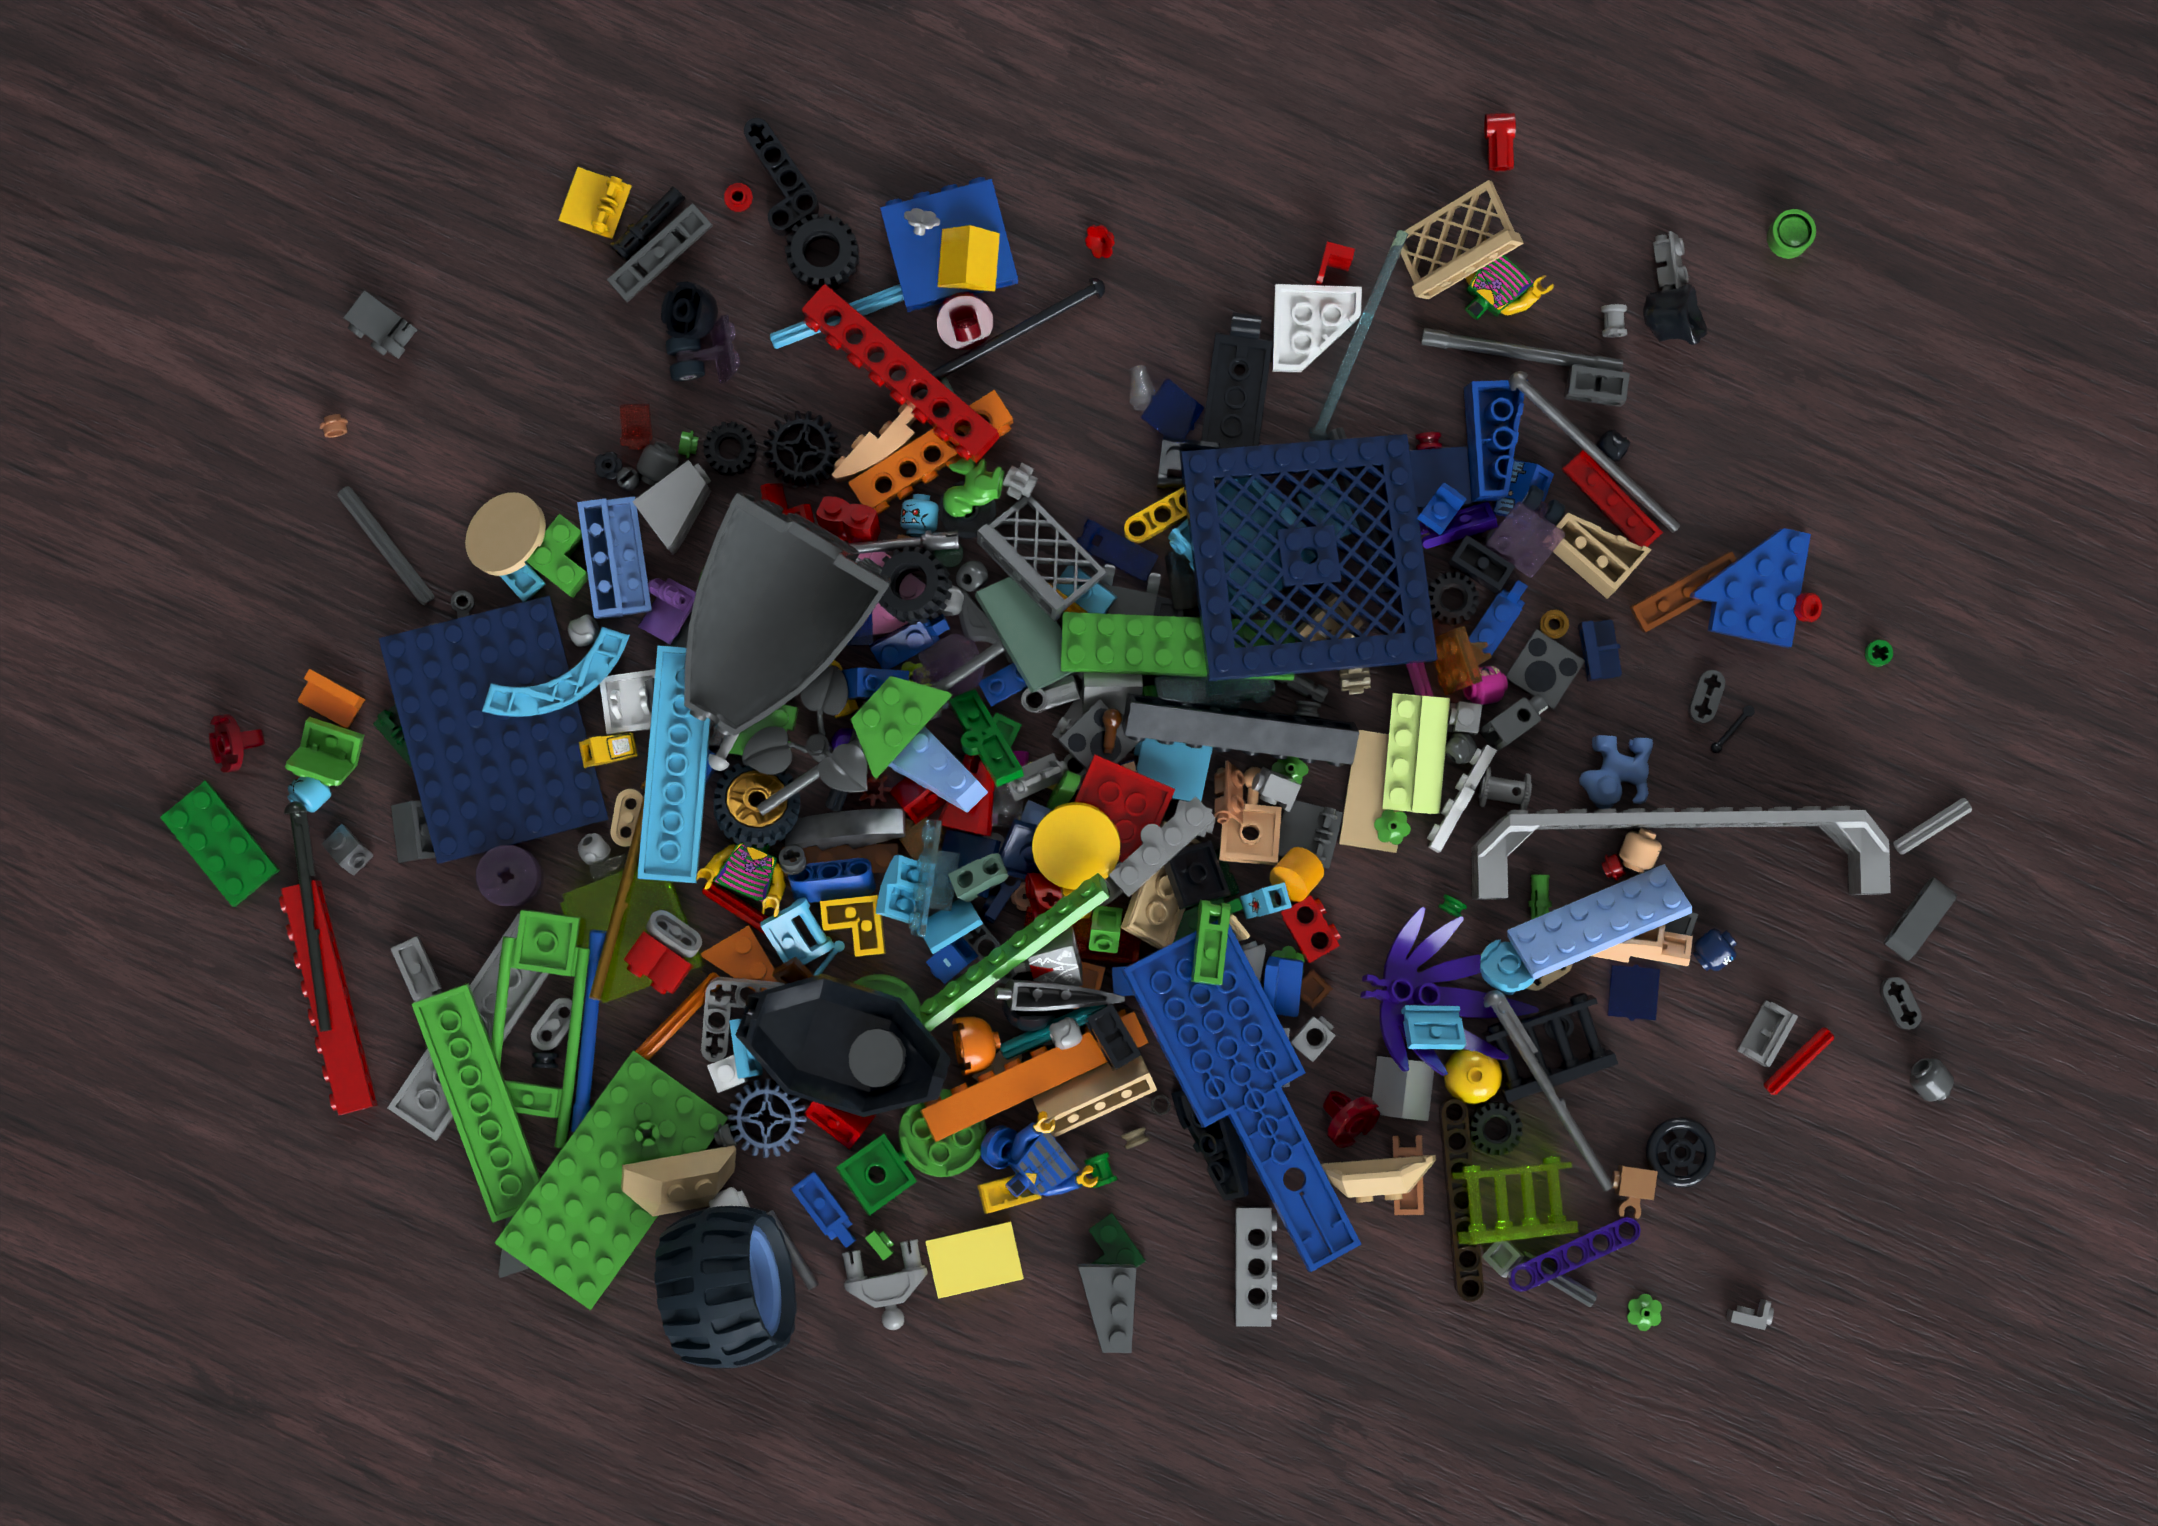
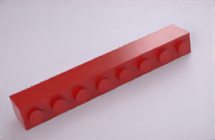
(341, 1046)

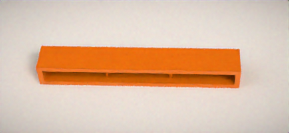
(1018, 1082)

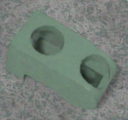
(978, 876)

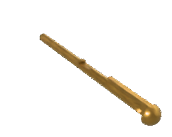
(618, 909)

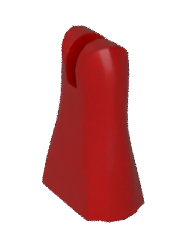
(979, 818)

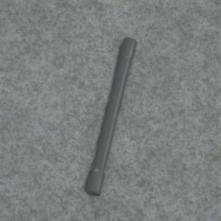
(1446, 340)

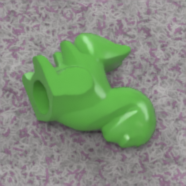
(978, 489)

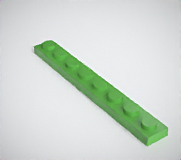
(1014, 951)

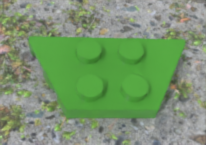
(894, 719)

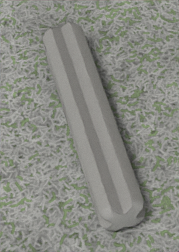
(1932, 826)

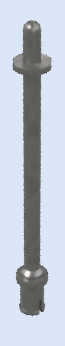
(928, 542)

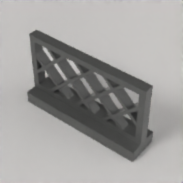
(1027, 576)

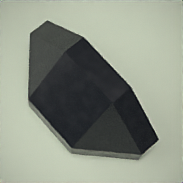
(806, 1037)

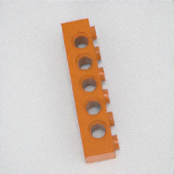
(864, 485)

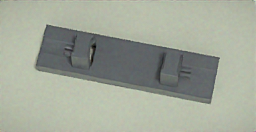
(659, 252)

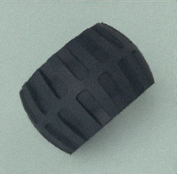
(725, 1287)

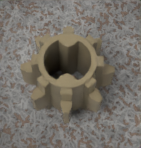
(1355, 680)

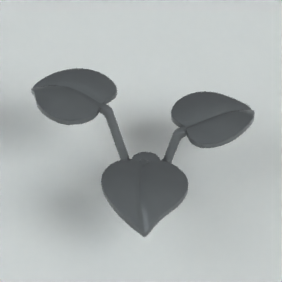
(839, 769)

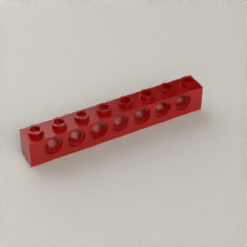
(828, 304)

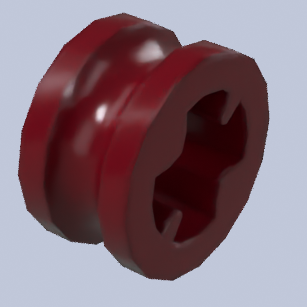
(1428, 440)

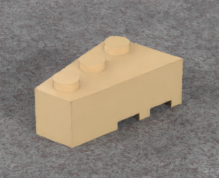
(1597, 554)

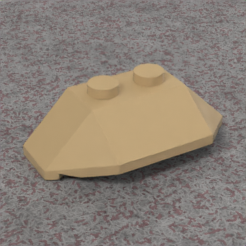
(1378, 1176)
(679, 1180)

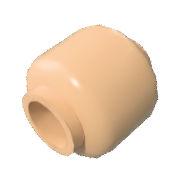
(1640, 850)

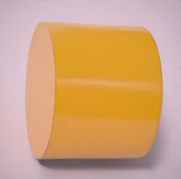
(1300, 872)

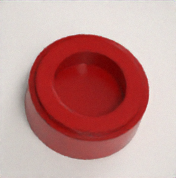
(1808, 607)

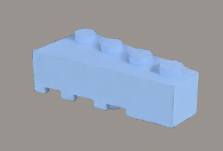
(937, 769)

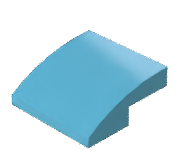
(897, 887)
(951, 925)

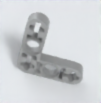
(724, 1006)

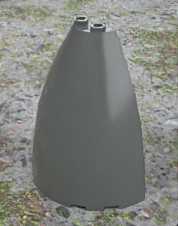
(771, 612)

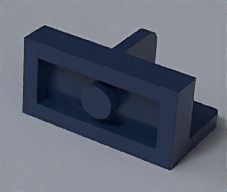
(1599, 650)

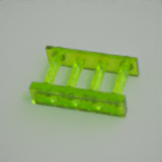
(1504, 1227)

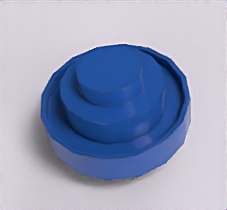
(997, 1146)

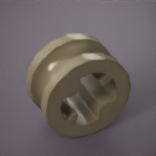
(1135, 1137)

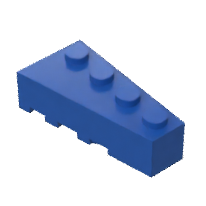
(1492, 434)

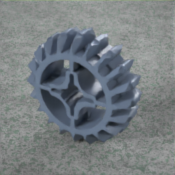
(766, 1132)

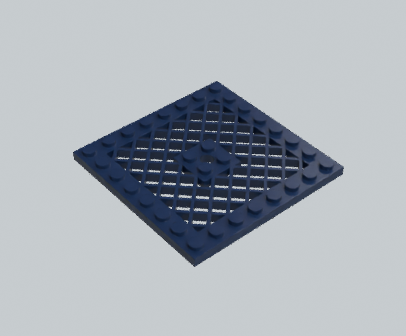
(1407, 559)

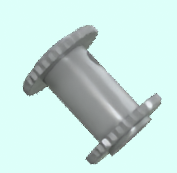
(1501, 790)

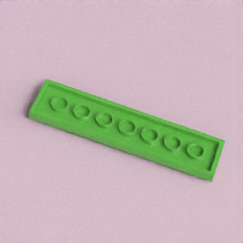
(1145, 644)
(478, 1099)

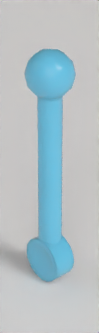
(839, 947)

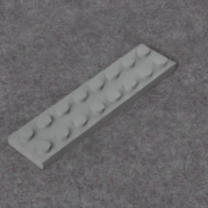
(422, 1096)

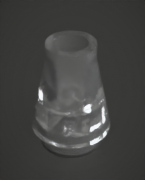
(1140, 388)

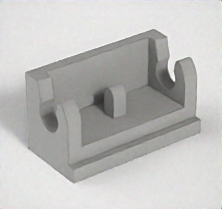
(1767, 1033)

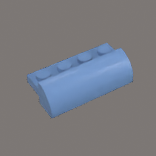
(614, 557)

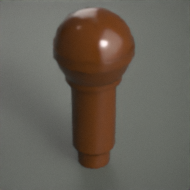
(1112, 719)

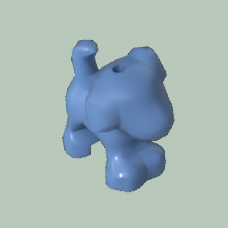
(1605, 784)

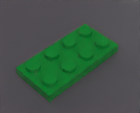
(220, 843)

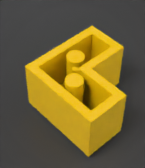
(859, 915)

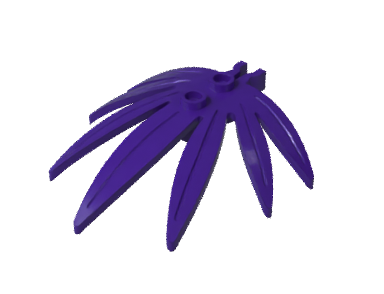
(1406, 986)

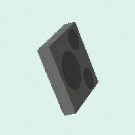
(1544, 668)
(1087, 738)

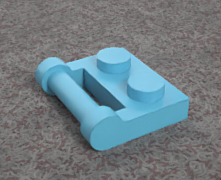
(788, 939)

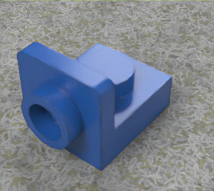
(1441, 508)

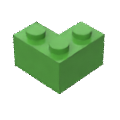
(553, 556)

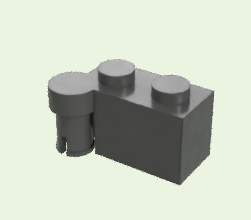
(380, 324)

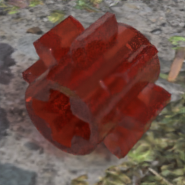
(882, 789)

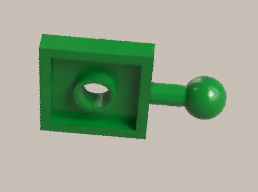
(896, 1174)

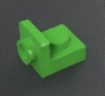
(1105, 929)

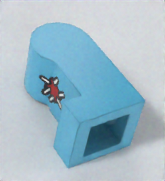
(1263, 901)

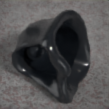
(1675, 315)

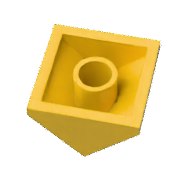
(968, 258)

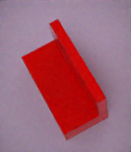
(1336, 257)
(916, 800)
(839, 1124)

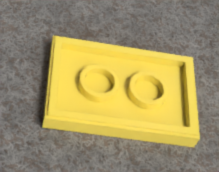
(974, 1259)

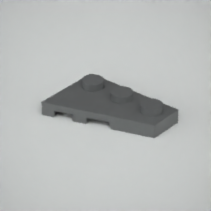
(1111, 1303)

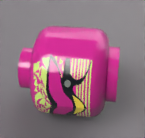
(1490, 689)

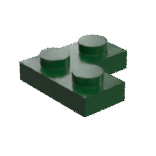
(1115, 1243)

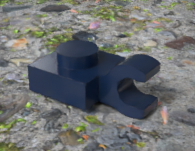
(995, 904)

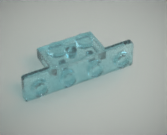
(934, 885)

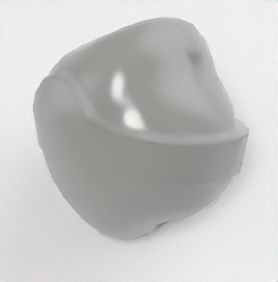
(954, 605)
(583, 630)
(593, 849)
(1065, 1033)

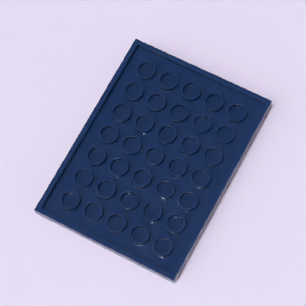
(483, 773)

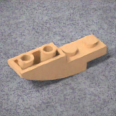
(871, 450)
(1653, 945)

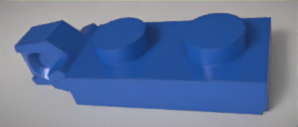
(1499, 617)
(908, 641)
(824, 1208)

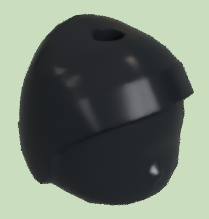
(1613, 445)

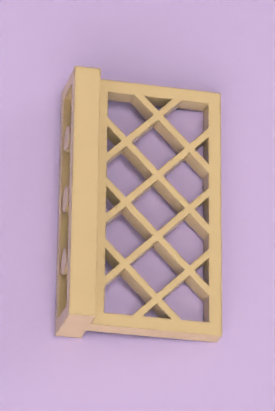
(1470, 261)

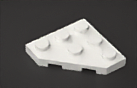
(1310, 321)

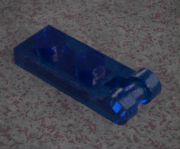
(1118, 551)

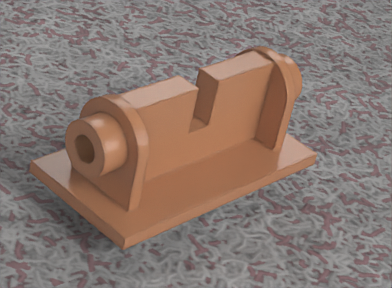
(1230, 783)

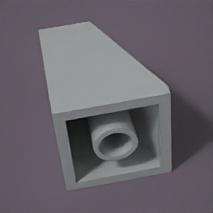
(675, 504)

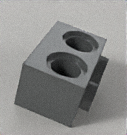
(1596, 385)

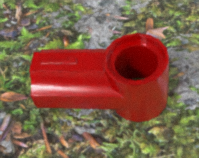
(1500, 132)

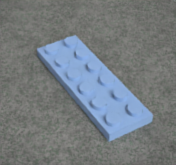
(1599, 921)

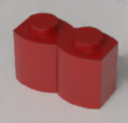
(848, 521)
(657, 963)

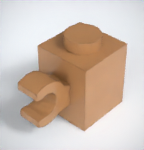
(1636, 1185)

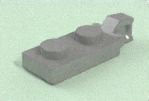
(416, 969)

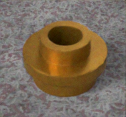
(1562, 620)

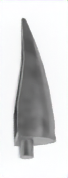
(1046, 996)

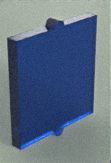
(1172, 411)
(1633, 992)

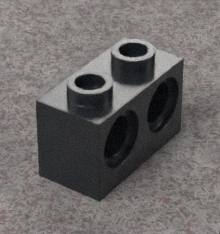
(1112, 1037)

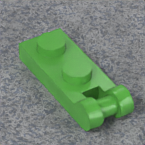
(1210, 943)

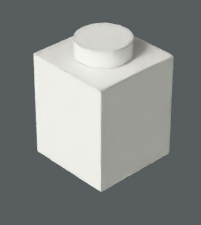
(725, 1074)

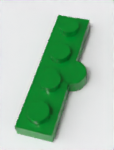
(984, 738)

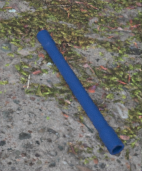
(589, 1031)

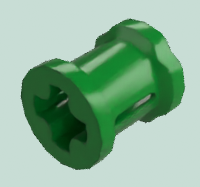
(1101, 1169)

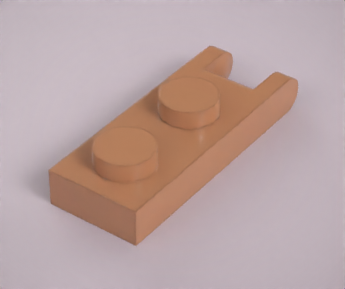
(1414, 1200)

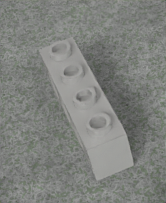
(1246, 1220)

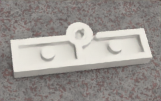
(1454, 809)

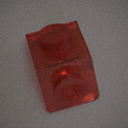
(635, 425)

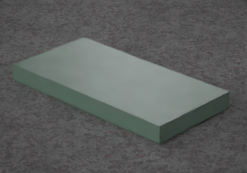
(1025, 632)

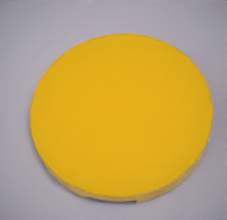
(1075, 844)

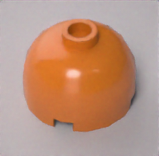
(974, 1044)

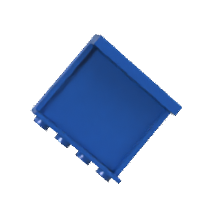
(919, 256)

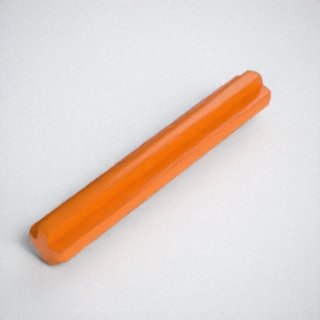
(676, 1019)

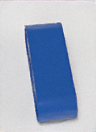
(834, 880)

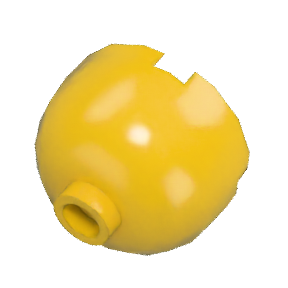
(1472, 1076)

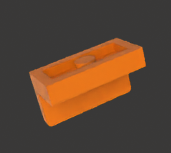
(330, 699)

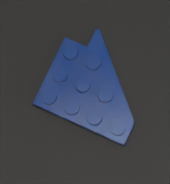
(1759, 590)

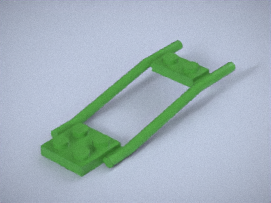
(544, 945)

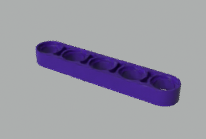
(1588, 1251)

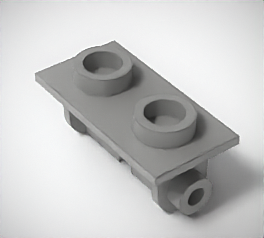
(1670, 251)
(1037, 776)

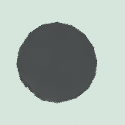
(877, 1058)

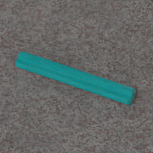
(1033, 1039)

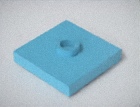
(745, 1062)

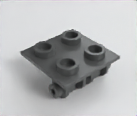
(1311, 829)

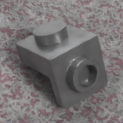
(347, 850)

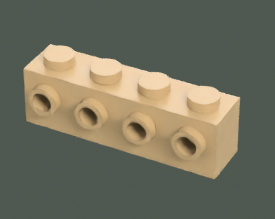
(1092, 1092)

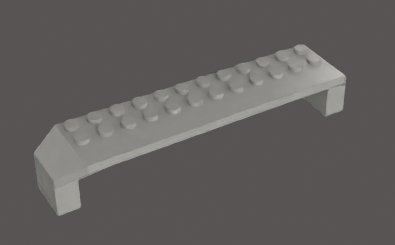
(1850, 829)

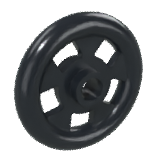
(1704, 1144)

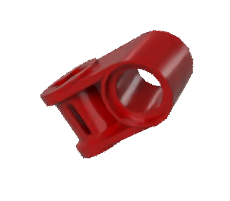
(1041, 893)

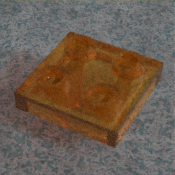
(1458, 660)

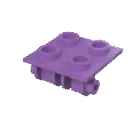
(668, 610)

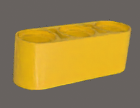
(1147, 519)

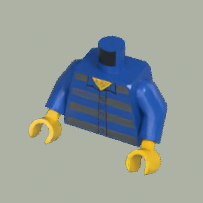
(1043, 1163)

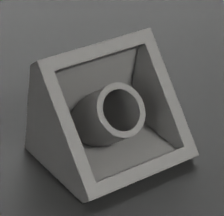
(1109, 688)
(1401, 1092)

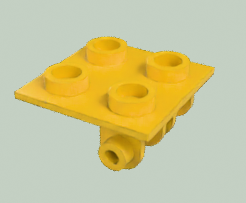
(595, 202)

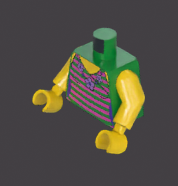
(1502, 289)
(747, 872)

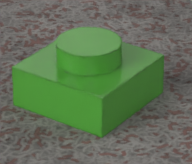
(881, 1243)

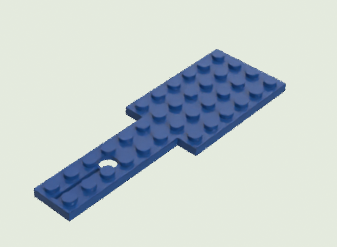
(1233, 1063)

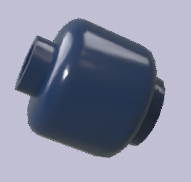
(1715, 949)

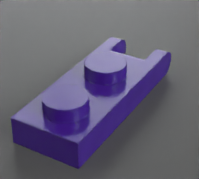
(1465, 522)

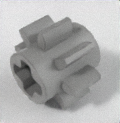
(1020, 481)

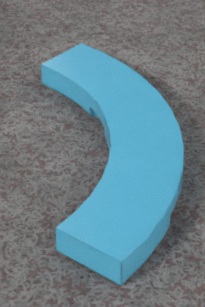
(564, 689)

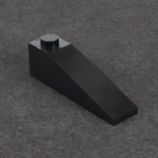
(1219, 1147)

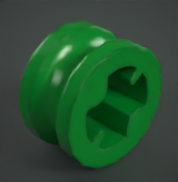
(1879, 644)
(1452, 906)

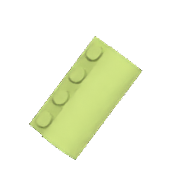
(1416, 753)

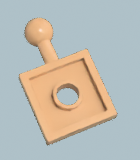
(1261, 817)

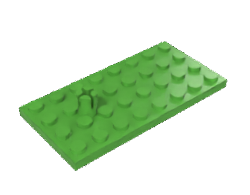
(577, 1218)

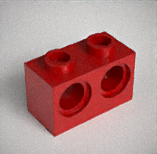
(1303, 932)

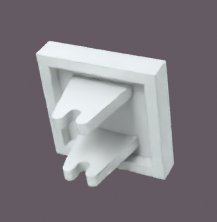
(626, 702)

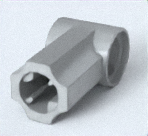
(1054, 695)

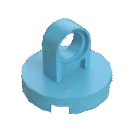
(1504, 968)

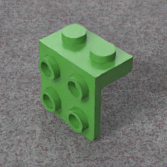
(326, 752)

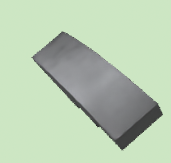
(850, 827)

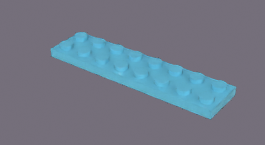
(673, 778)

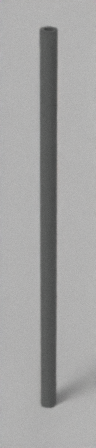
(944, 684)

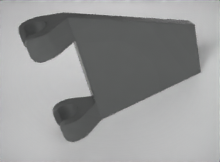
(1129, 600)

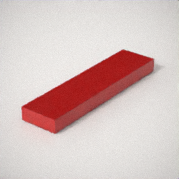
(1611, 500)

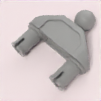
(889, 1288)

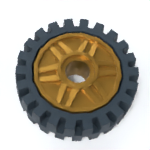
(745, 821)

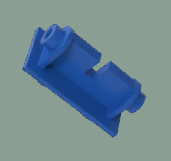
(1002, 684)

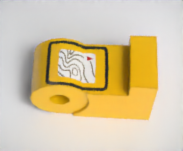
(607, 749)

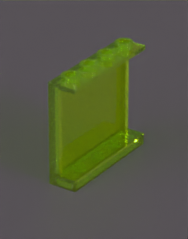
(595, 906)

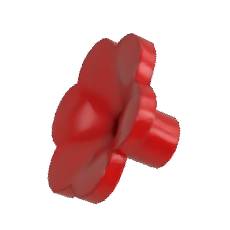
(1100, 241)

